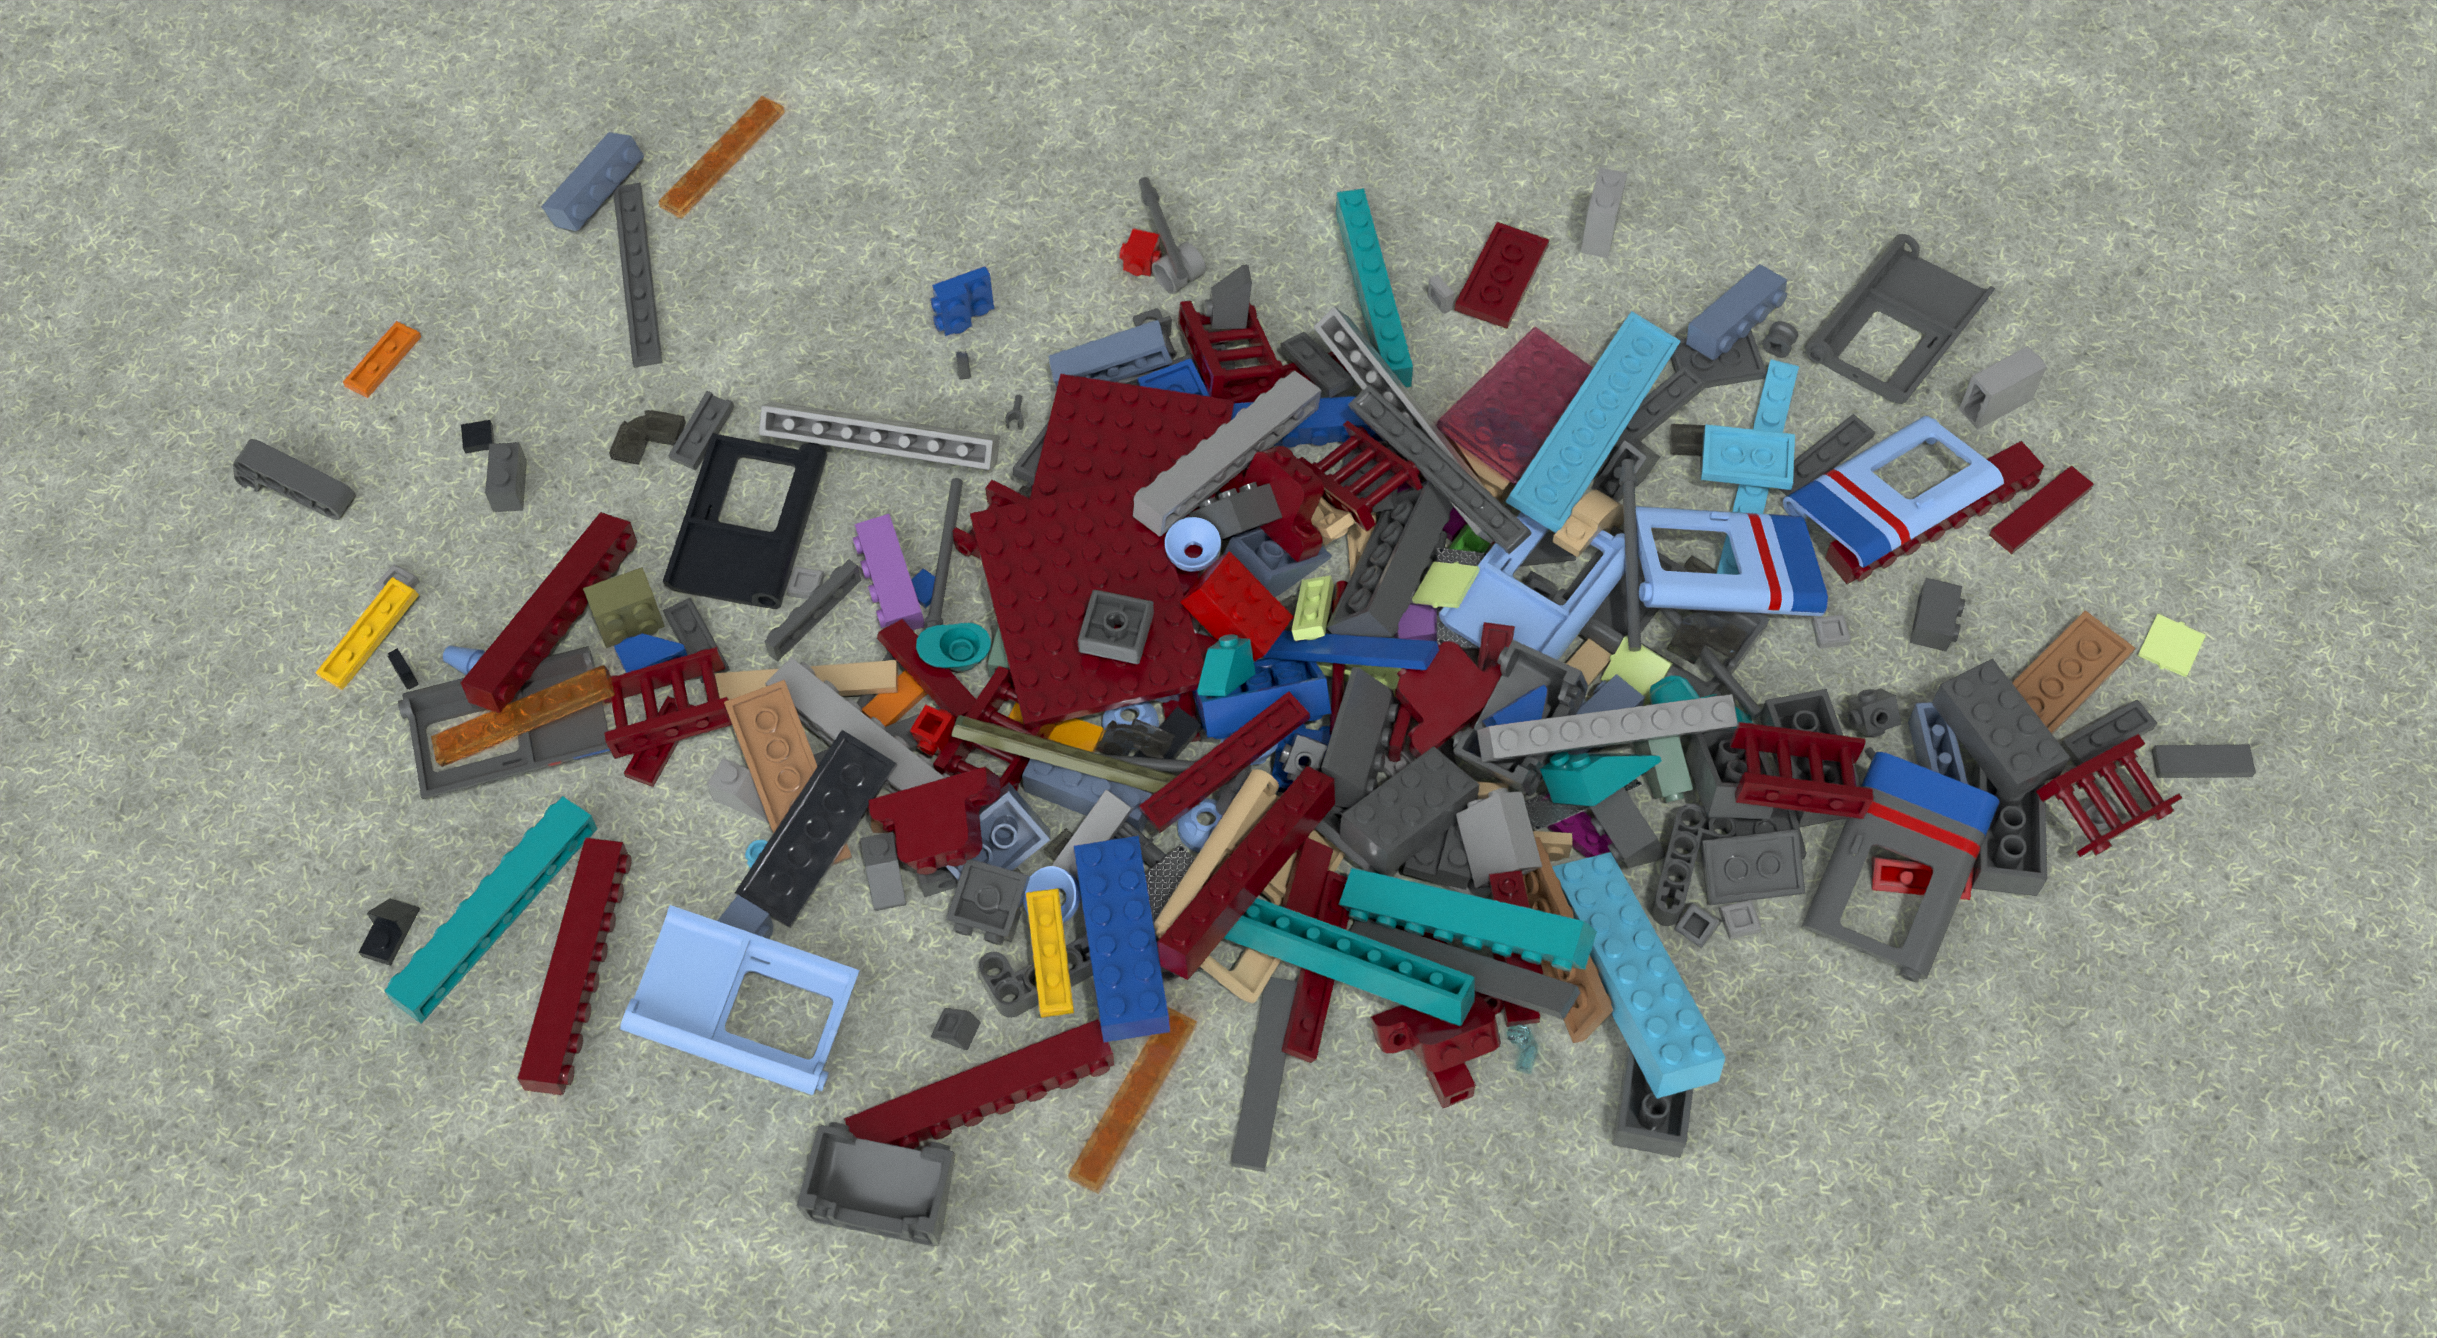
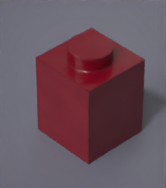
(1452, 1085)

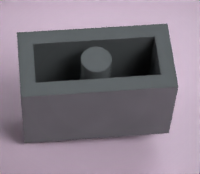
(506, 477)
(1937, 614)

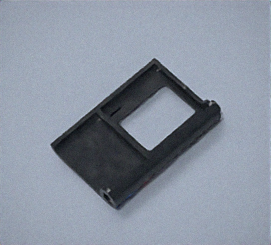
(737, 560)

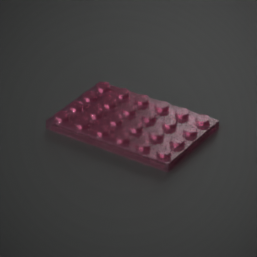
(1516, 404)

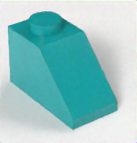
(1226, 666)

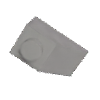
(735, 788)

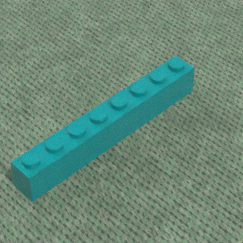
(1372, 282)
(490, 909)
(1469, 919)
(1356, 960)

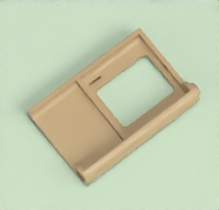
(1240, 818)

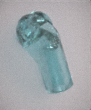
(1527, 1044)

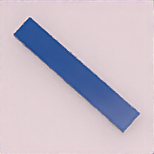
(1356, 650)

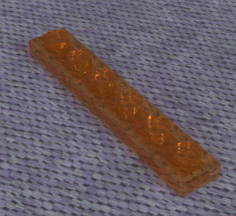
(721, 157)
(522, 715)
(1131, 1103)

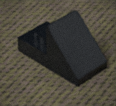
(389, 929)

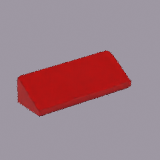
(1906, 877)

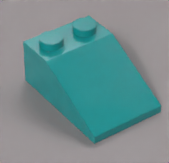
(1594, 776)

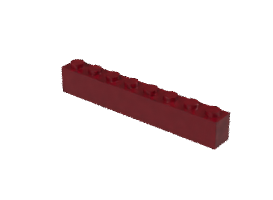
(2019, 472)
(548, 613)
(1246, 873)
(574, 967)
(986, 1089)

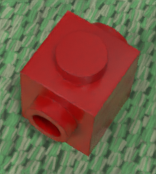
(1140, 252)
(933, 730)

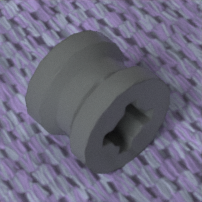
(1780, 339)

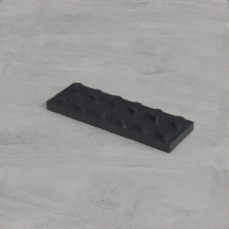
(816, 828)

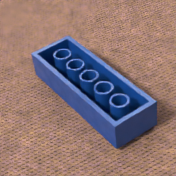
(1121, 939)

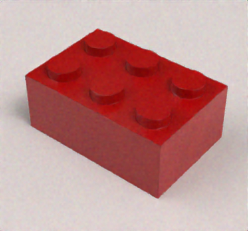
(1235, 602)

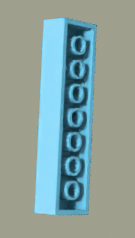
(1641, 980)

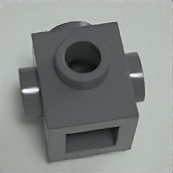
(1873, 712)
(1301, 747)

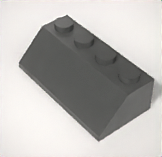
(1360, 738)

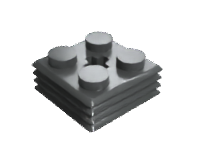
(1112, 609)

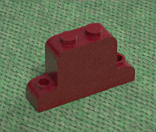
(1297, 496)
(1444, 696)
(939, 819)
(1436, 1041)

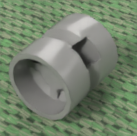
(1165, 273)

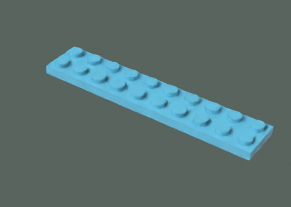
(1593, 422)

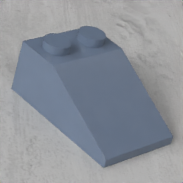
(1270, 562)
(1008, 832)

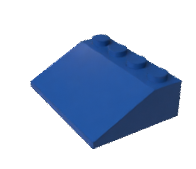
(1272, 680)

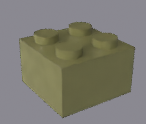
(624, 607)

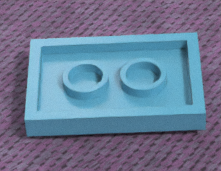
(1748, 457)

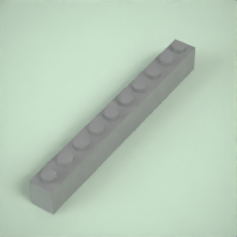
(1370, 369)

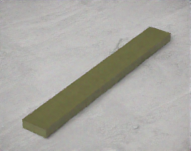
(1060, 754)

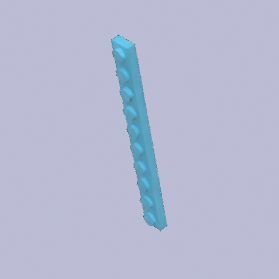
(1769, 417)

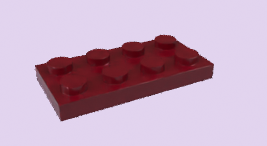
(1502, 275)

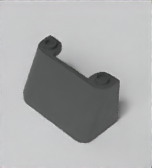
(1522, 671)
(877, 1186)

